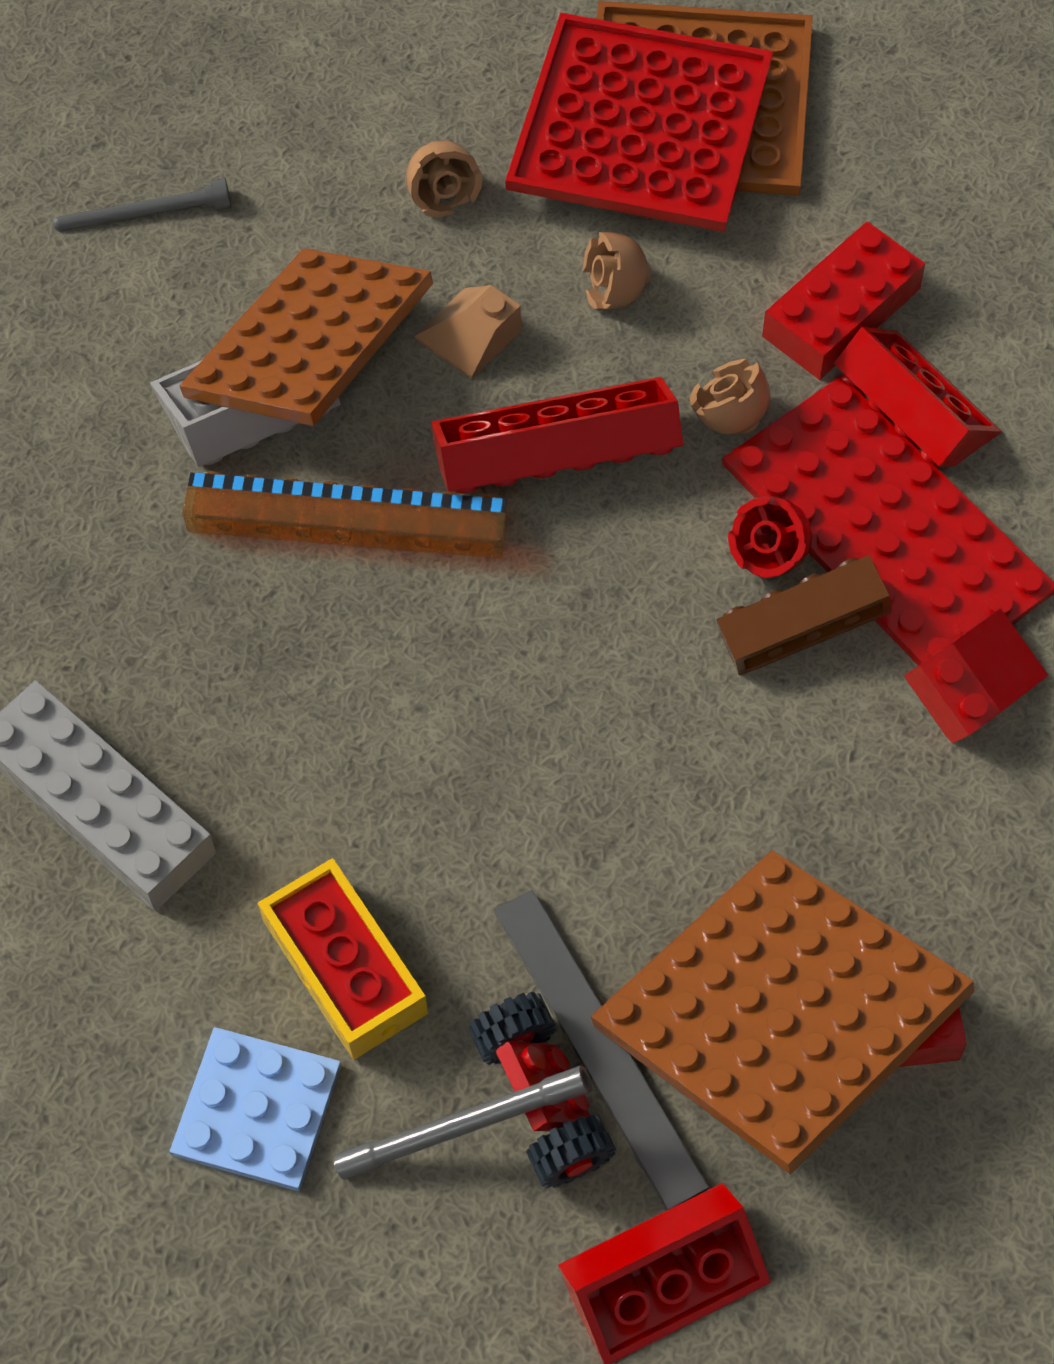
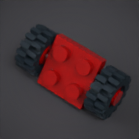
(512, 1037)

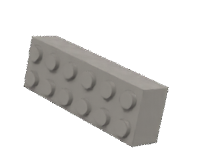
(100, 797)

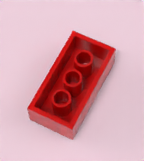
(847, 290)

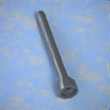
(213, 195)

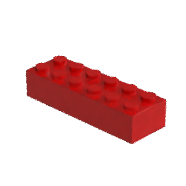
(557, 435)

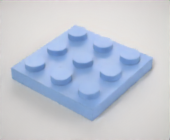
(256, 1109)

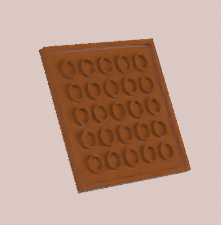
(777, 139)
(782, 1009)

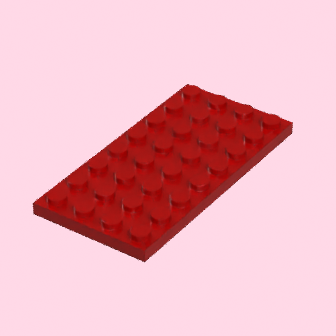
(881, 499)

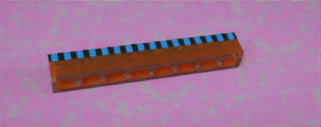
(346, 515)

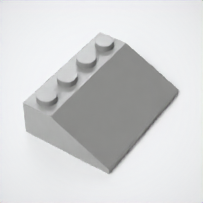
(212, 429)

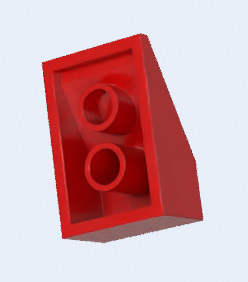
(976, 676)

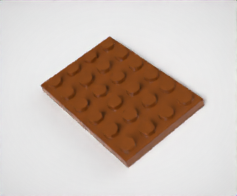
(307, 336)

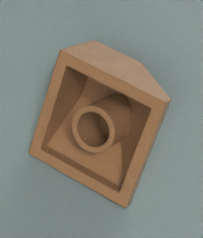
(472, 328)

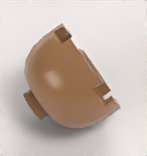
(439, 172)
(619, 266)
(733, 399)

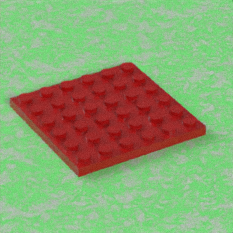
(640, 122)

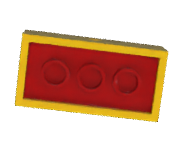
(343, 958)

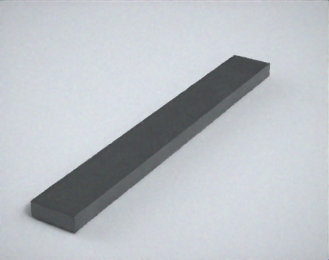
(607, 1064)

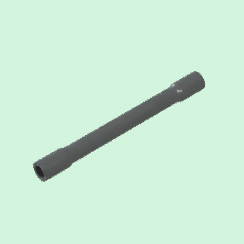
(547, 1092)

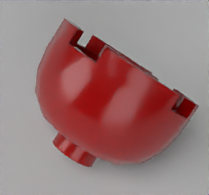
(770, 536)

